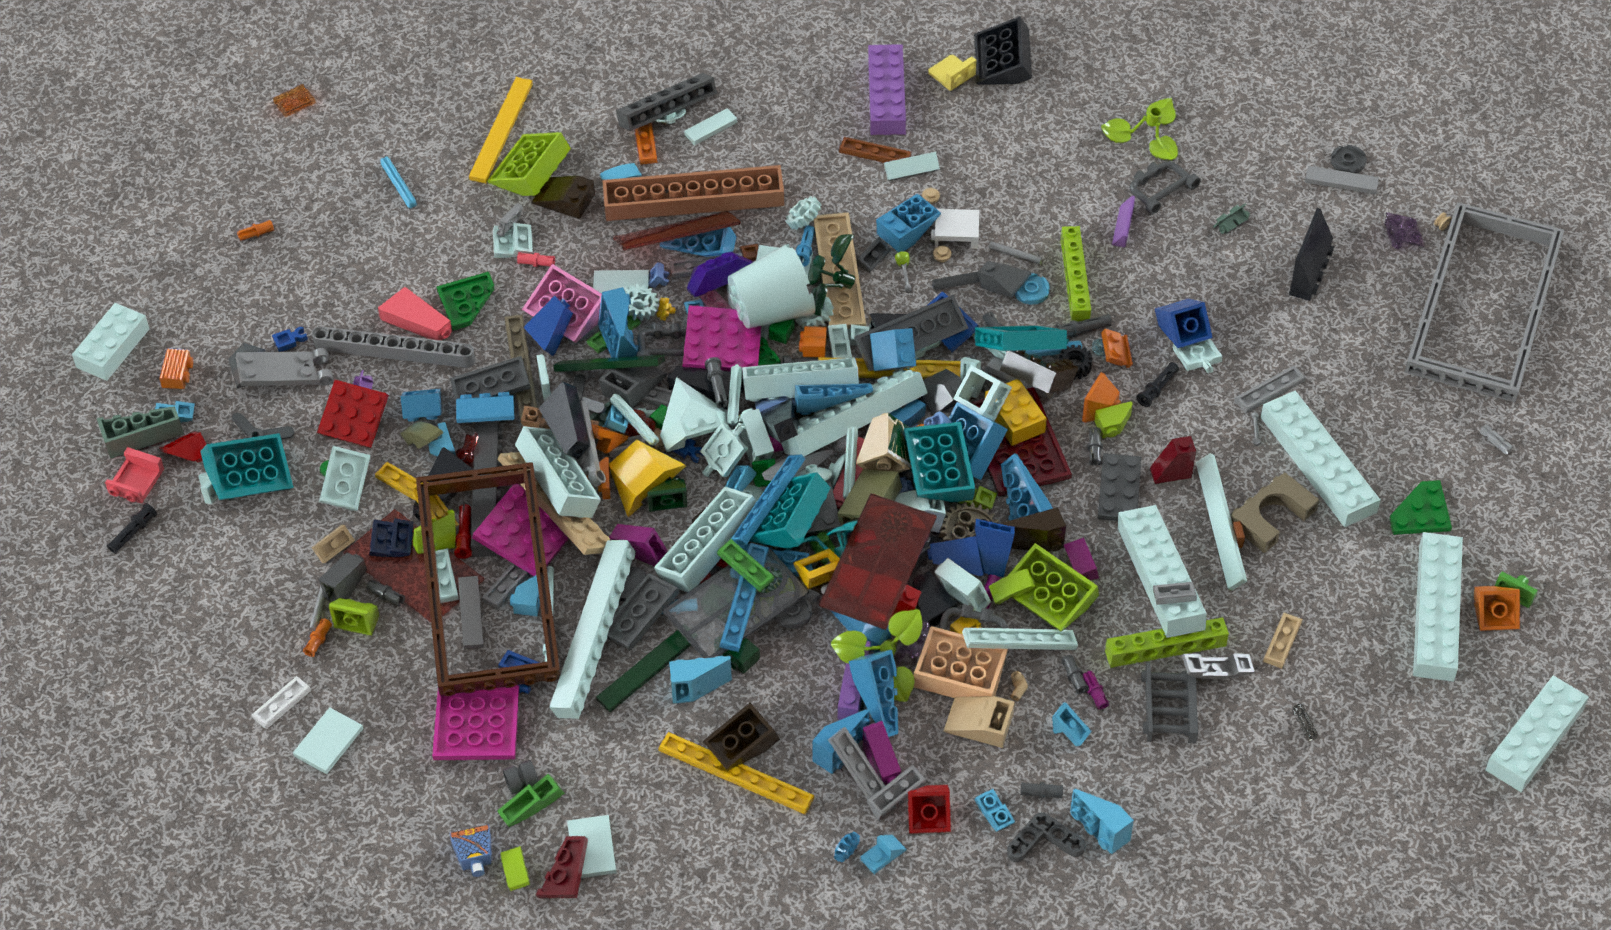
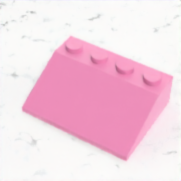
(582, 298)

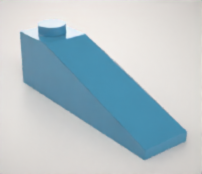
(819, 397)

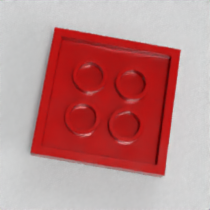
(352, 413)

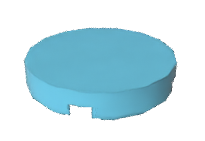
(1033, 290)

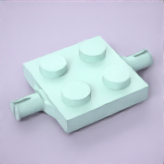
(1199, 355)
(724, 450)

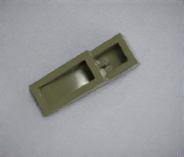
(420, 434)

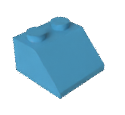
(893, 349)
(421, 404)

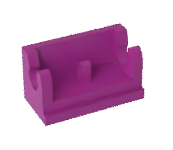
(1081, 558)

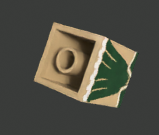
(885, 445)

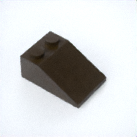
(566, 195)
(1042, 528)
(741, 738)

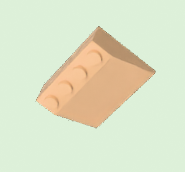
(955, 670)

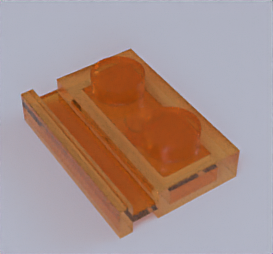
(294, 100)

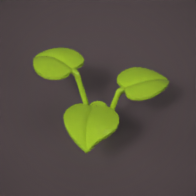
(1157, 113)
(903, 625)

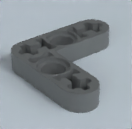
(1039, 832)

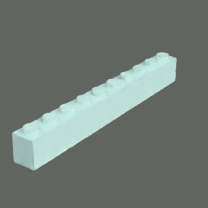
(592, 629)

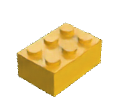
(1020, 414)

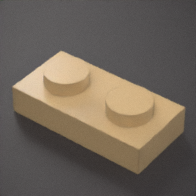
(333, 544)

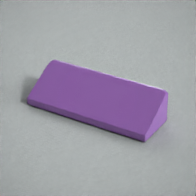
(1123, 222)

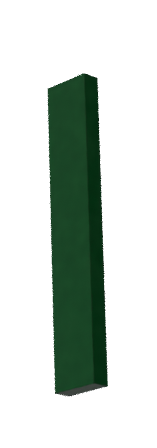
(608, 363)
(643, 671)

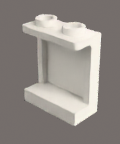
(957, 226)

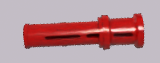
(463, 538)

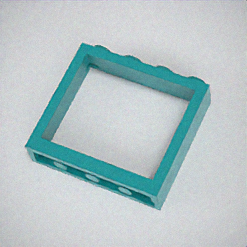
(1021, 338)

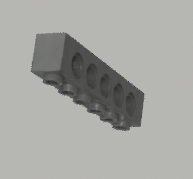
(666, 101)

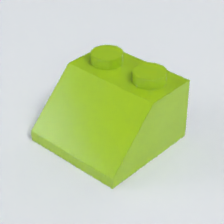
(354, 616)

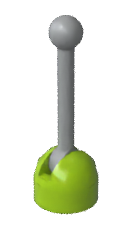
(902, 260)

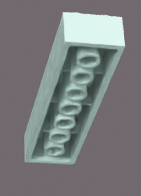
(832, 422)
(1320, 458)
(1160, 564)
(1438, 607)

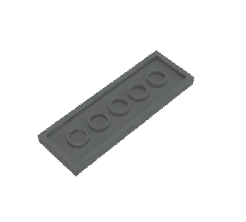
(928, 324)

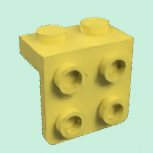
(953, 72)

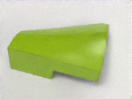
(444, 533)

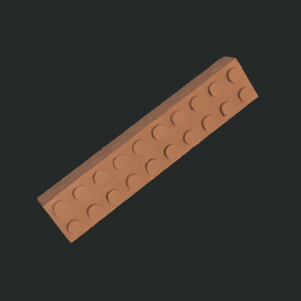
(700, 193)

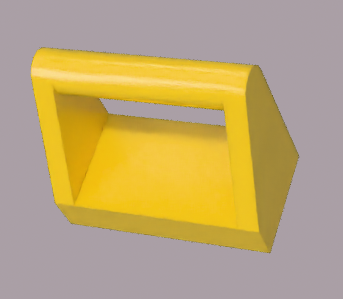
(819, 575)

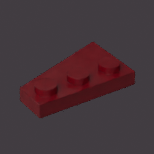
(566, 872)

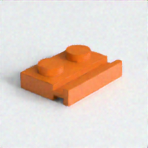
(1116, 348)

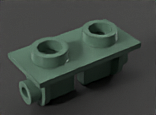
(1236, 214)

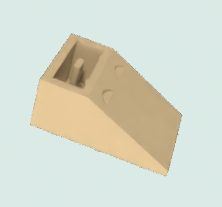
(981, 719)

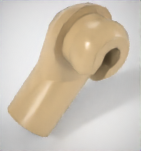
(1020, 685)

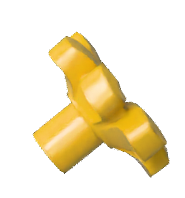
(665, 309)

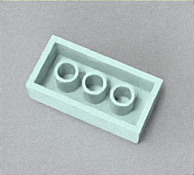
(110, 341)

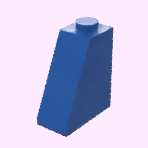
(550, 324)
(994, 545)
(960, 551)

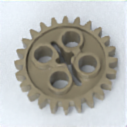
(963, 529)

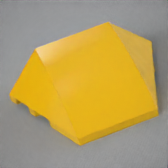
(639, 471)

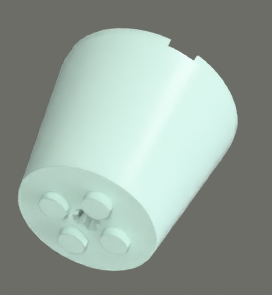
(771, 289)

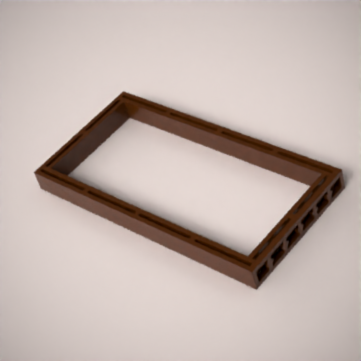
(501, 677)

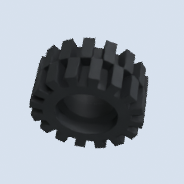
(1081, 355)

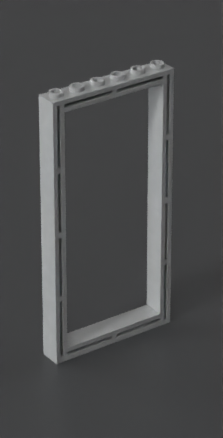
(1502, 224)

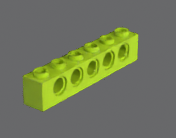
(1075, 273)
(1155, 644)

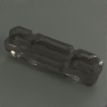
(1305, 722)

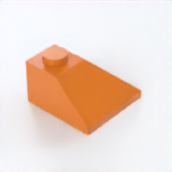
(1100, 396)
(1497, 607)

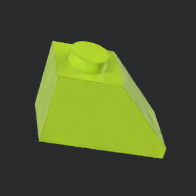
(1113, 419)

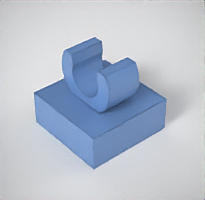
(657, 276)

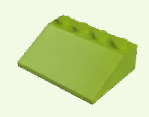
(530, 163)
(1059, 590)

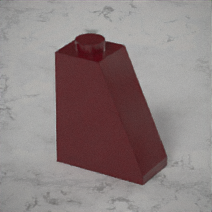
(1175, 461)

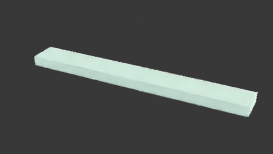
(1221, 522)

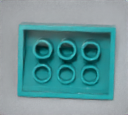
(940, 462)
(247, 466)
(793, 512)

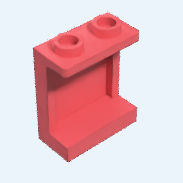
(135, 476)

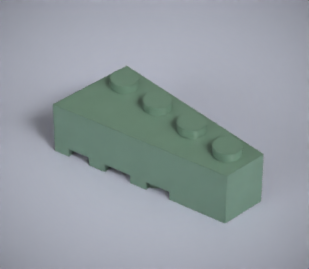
(139, 430)

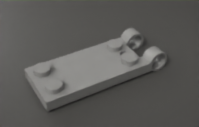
(283, 368)
(589, 459)

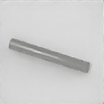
(1014, 252)
(317, 610)

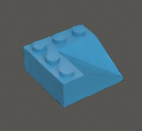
(614, 323)
(980, 435)

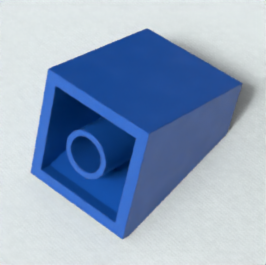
(1184, 322)

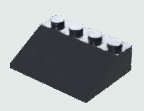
(1003, 53)
(1312, 258)

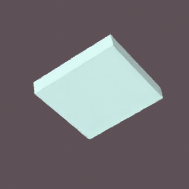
(543, 376)

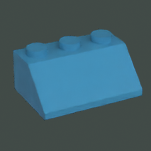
(485, 407)

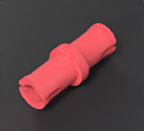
(535, 259)

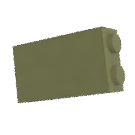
(878, 482)

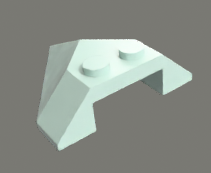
(689, 416)

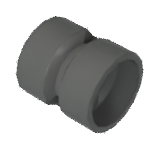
(519, 777)

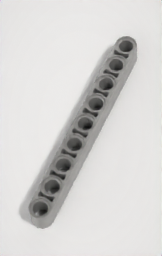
(394, 347)

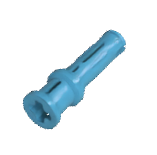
(804, 248)

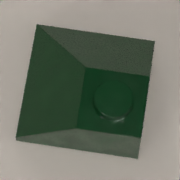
(668, 495)

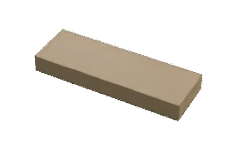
(1282, 640)

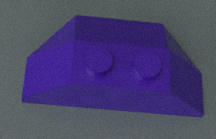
(715, 273)

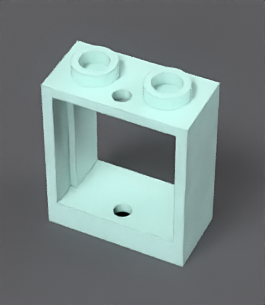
(998, 391)
(755, 436)
(962, 585)

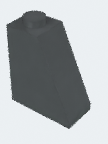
(343, 577)

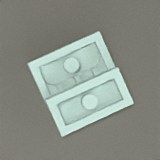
(514, 241)

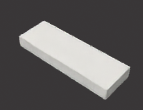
(281, 702)

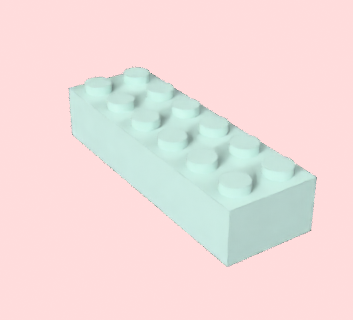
(780, 379)
(558, 473)
(697, 548)
(1537, 733)

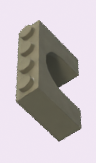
(1281, 491)

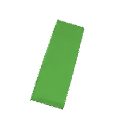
(530, 801)

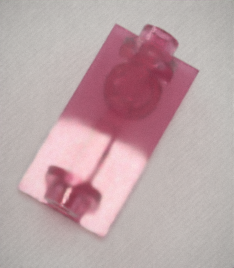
(713, 299)

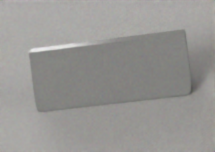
(895, 792)

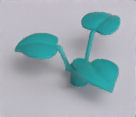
(846, 530)

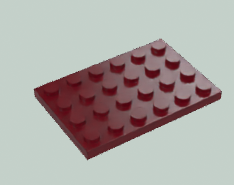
(1039, 455)

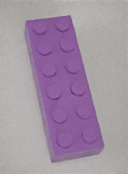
(886, 90)

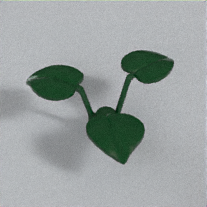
(841, 278)

